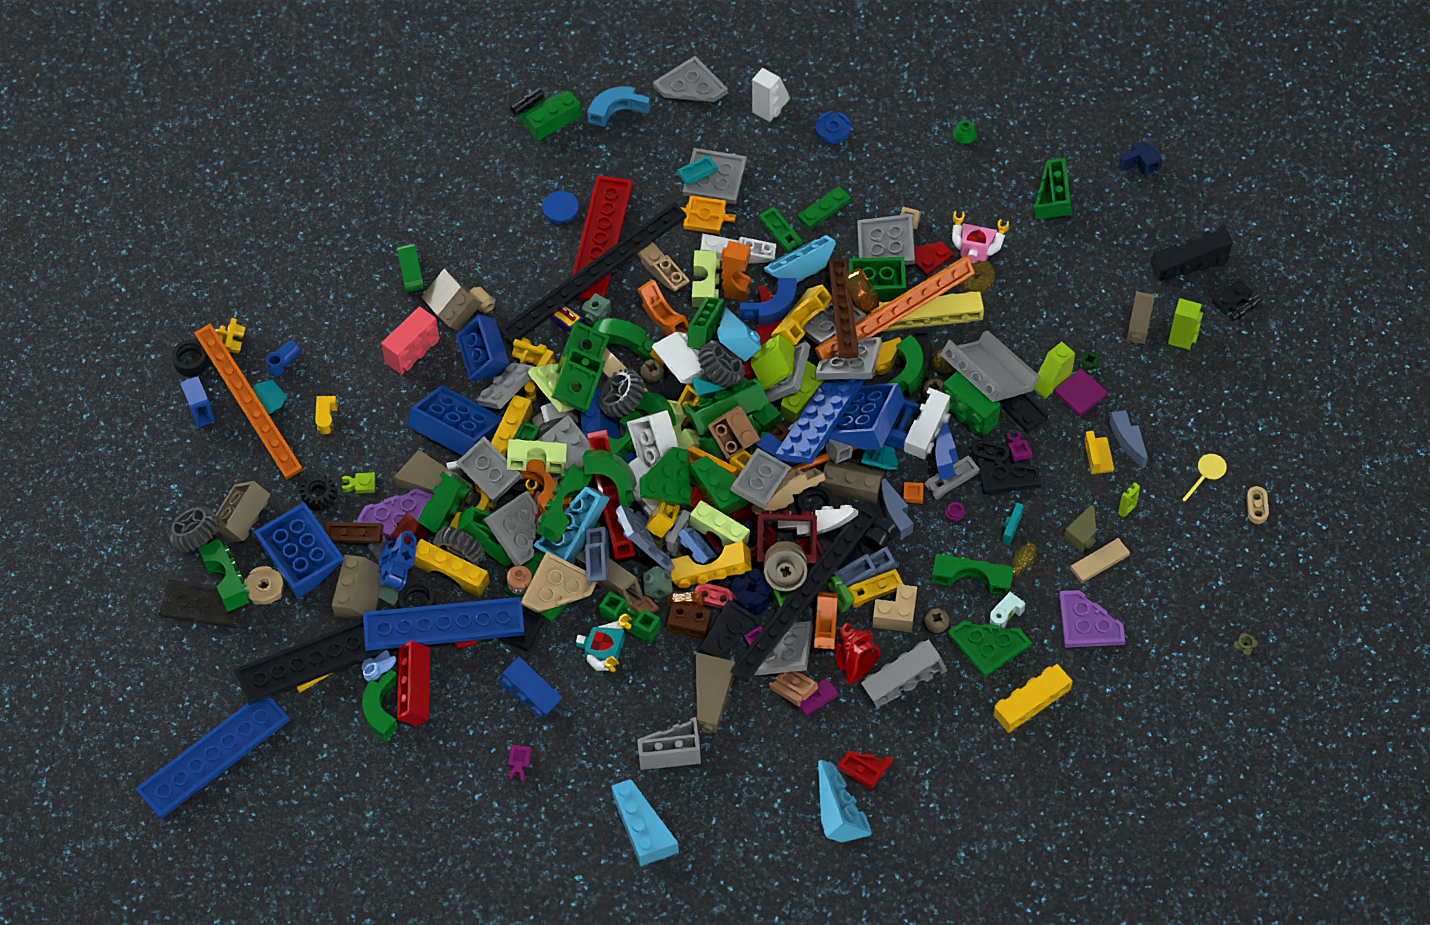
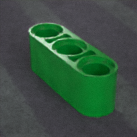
(410, 268)

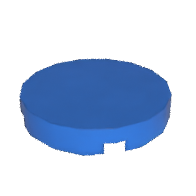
(833, 127)
(560, 207)

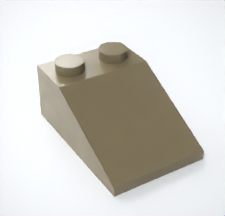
(451, 300)

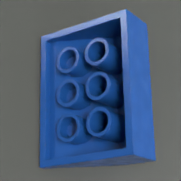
(869, 416)
(453, 420)
(299, 549)

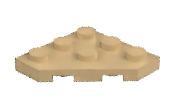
(556, 584)

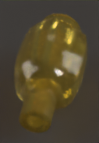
(1024, 558)

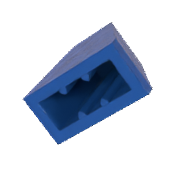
(197, 401)

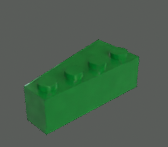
(748, 395)

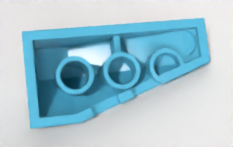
(737, 335)
(838, 809)

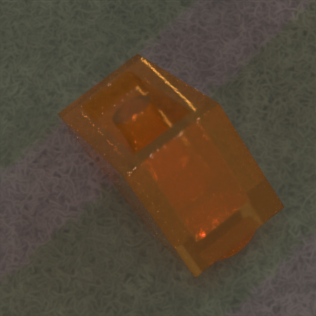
(862, 290)

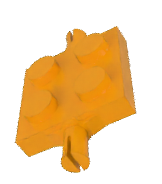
(706, 214)

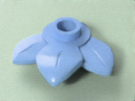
(375, 667)

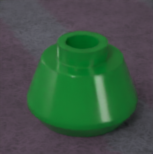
(965, 132)

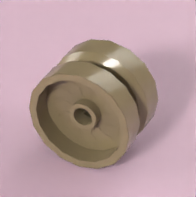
(785, 566)

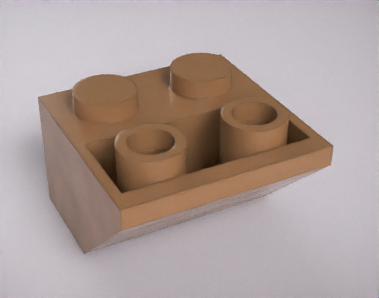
(733, 431)

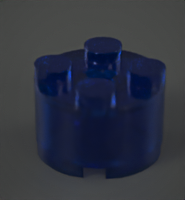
(752, 591)

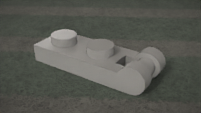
(963, 471)

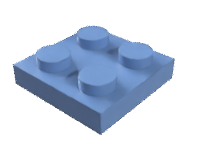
(700, 549)

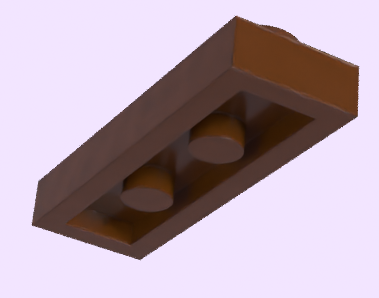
(355, 532)

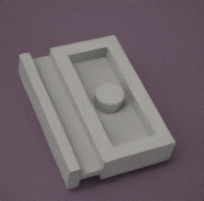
(672, 537)

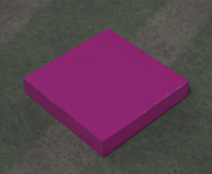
(1080, 392)

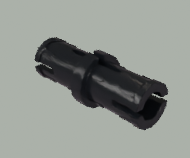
(527, 101)

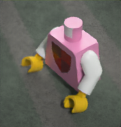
(977, 241)

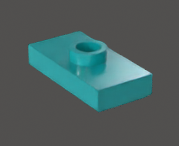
(697, 170)
(1012, 523)

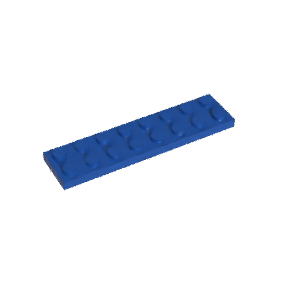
(818, 420)
(443, 623)
(211, 756)

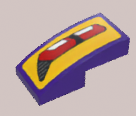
(566, 318)

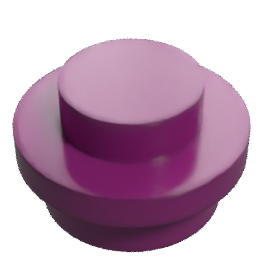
(954, 511)

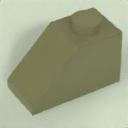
(1083, 530)

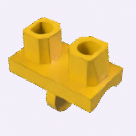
(233, 330)
(526, 352)

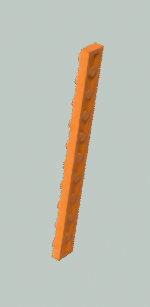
(904, 304)
(248, 401)

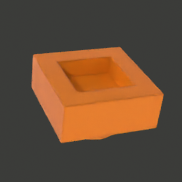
(913, 492)

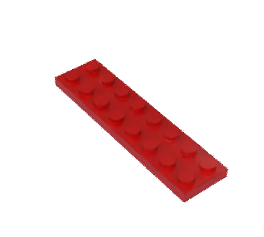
(602, 226)

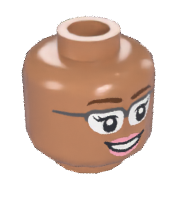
(519, 579)

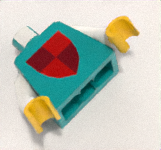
(605, 644)

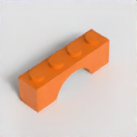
(735, 259)
(536, 471)

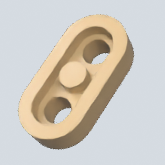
(1257, 506)

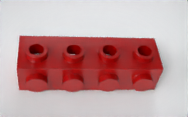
(413, 683)

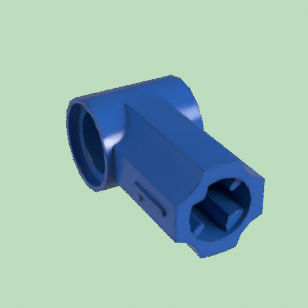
(278, 360)

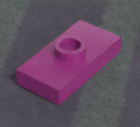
(820, 697)

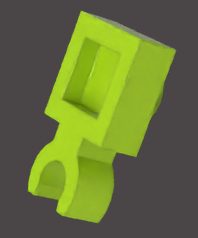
(361, 483)

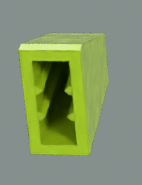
(1055, 369)

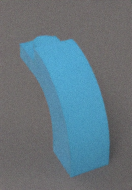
(614, 100)

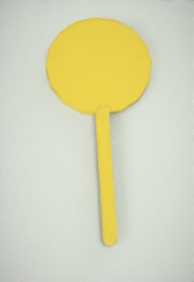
(1210, 467)

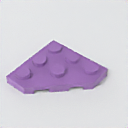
(394, 509)
(1087, 622)

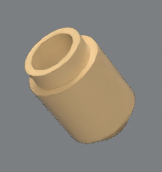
(487, 301)

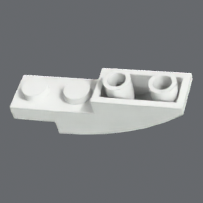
(760, 250)
(827, 520)

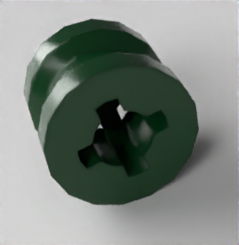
(1088, 367)

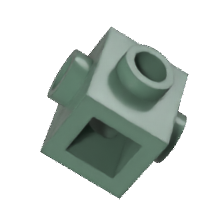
(596, 309)
(657, 582)

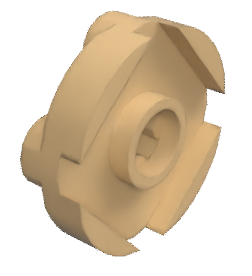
(269, 576)

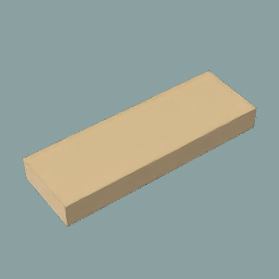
(1100, 560)

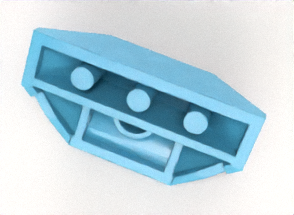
(803, 261)

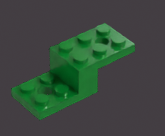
(580, 366)

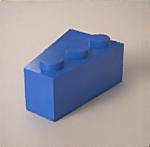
(529, 688)

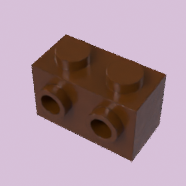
(689, 620)

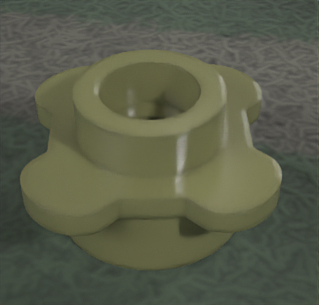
(1245, 638)

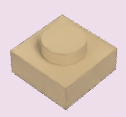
(915, 213)

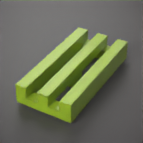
(1129, 498)

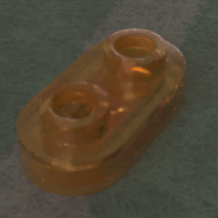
(691, 598)

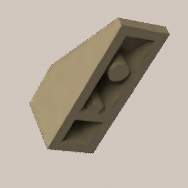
(1140, 317)

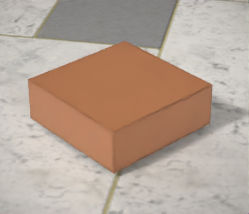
(648, 605)

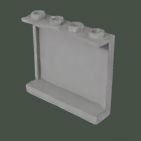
(991, 367)

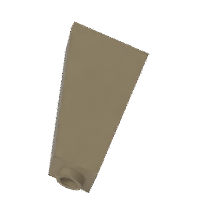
(424, 474)
(618, 581)
(713, 688)

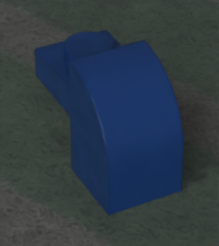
(1142, 155)

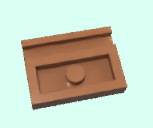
(793, 686)

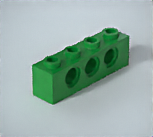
(705, 322)

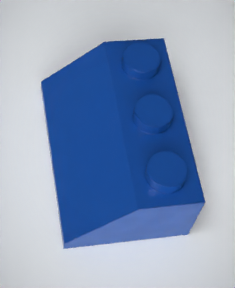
(482, 348)
(597, 420)

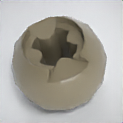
(656, 374)
(933, 383)
(939, 626)

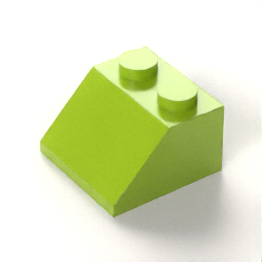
(773, 361)

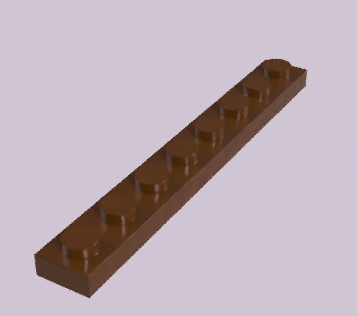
(843, 309)

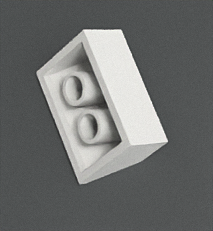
(680, 358)
(652, 436)

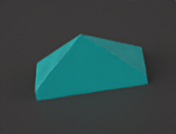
(706, 388)

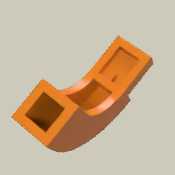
(659, 311)
(826, 620)

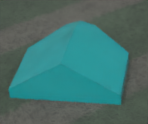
(270, 395)
(881, 458)

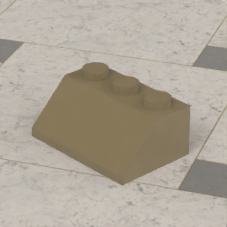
(853, 481)
(241, 511)
(356, 588)

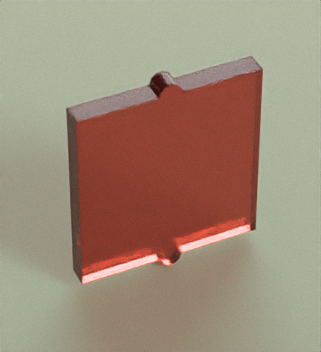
(410, 524)

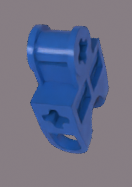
(397, 561)

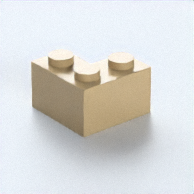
(896, 614)

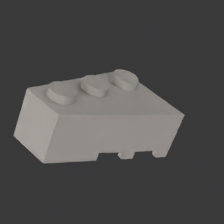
(670, 748)

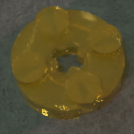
(986, 279)

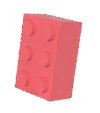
(410, 340)

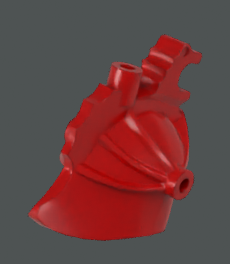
(855, 653)

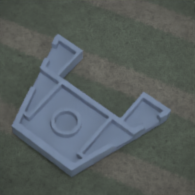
(636, 531)

